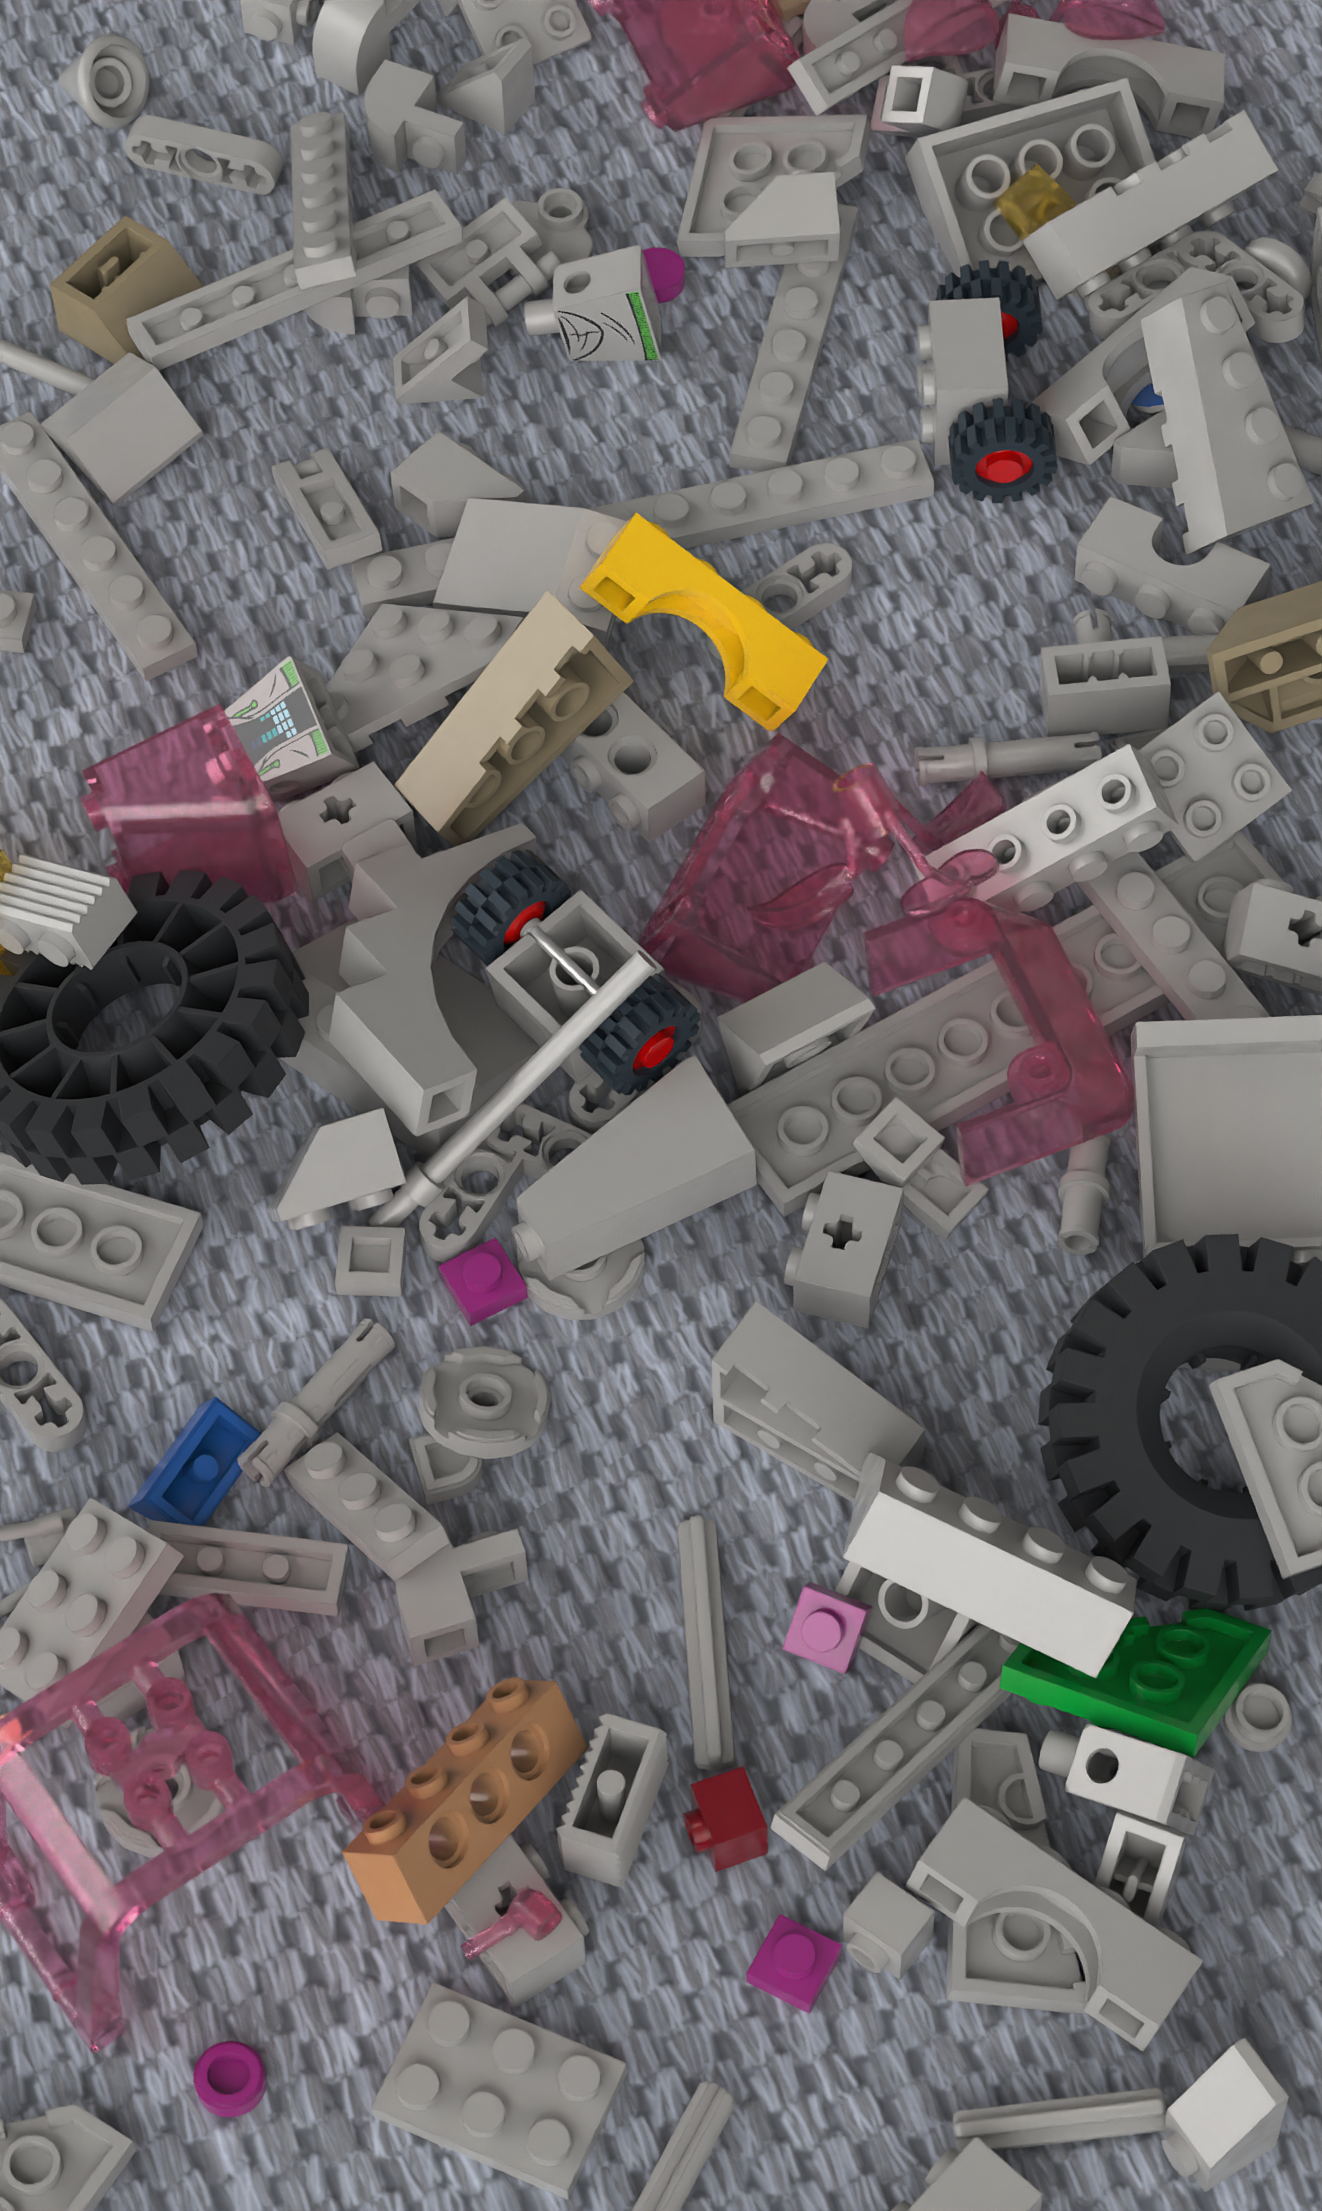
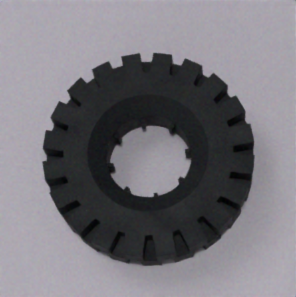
(218, 1039)
(1108, 1399)

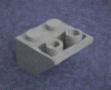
(339, 1164)

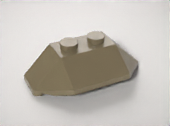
(1272, 660)

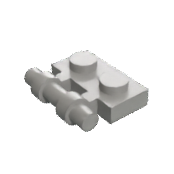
(490, 248)

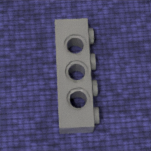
(666, 779)

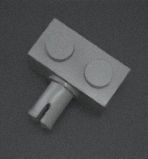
(1104, 682)

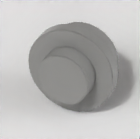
(1258, 1718)

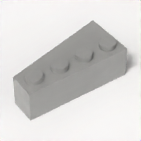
(1150, 208)

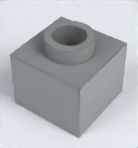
(887, 1927)

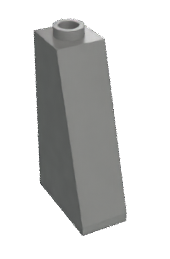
(637, 1174)

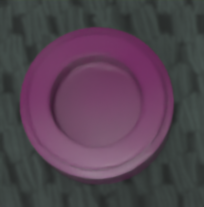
(666, 272)
(230, 2079)

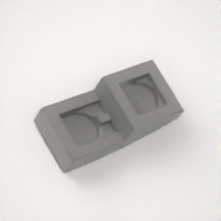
(908, 1155)

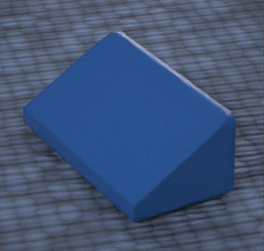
(197, 1467)

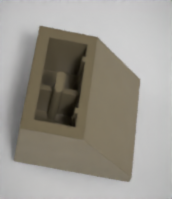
(116, 280)

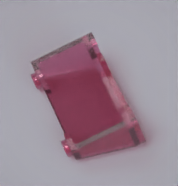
(705, 55)
(190, 806)
(758, 841)

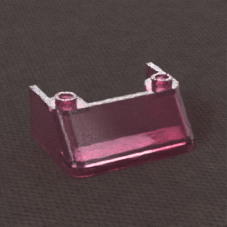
(1063, 1086)

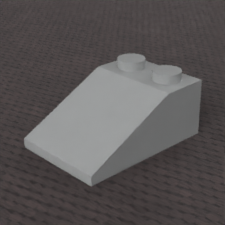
(519, 550)

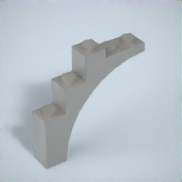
(390, 1013)

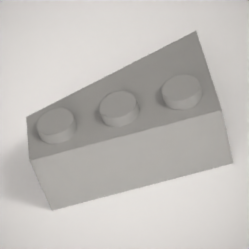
(806, 1405)

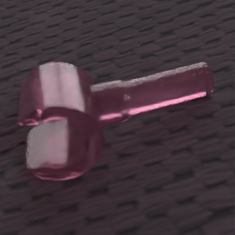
(528, 1911)

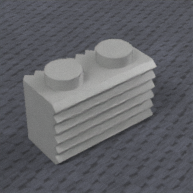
(61, 911)
(612, 1799)

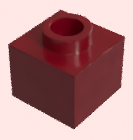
(726, 1820)

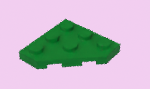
(1157, 1682)

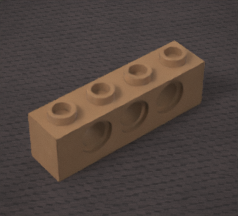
(464, 1800)

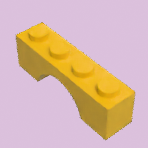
(762, 658)

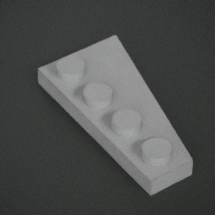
(1008, 1955)

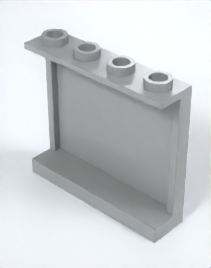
(1230, 1130)

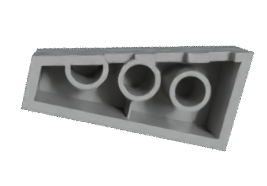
(1219, 421)

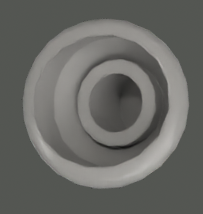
(107, 70)

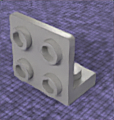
(547, 24)
(1212, 776)

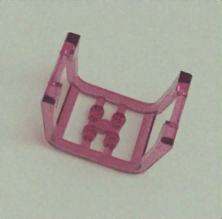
(92, 1993)

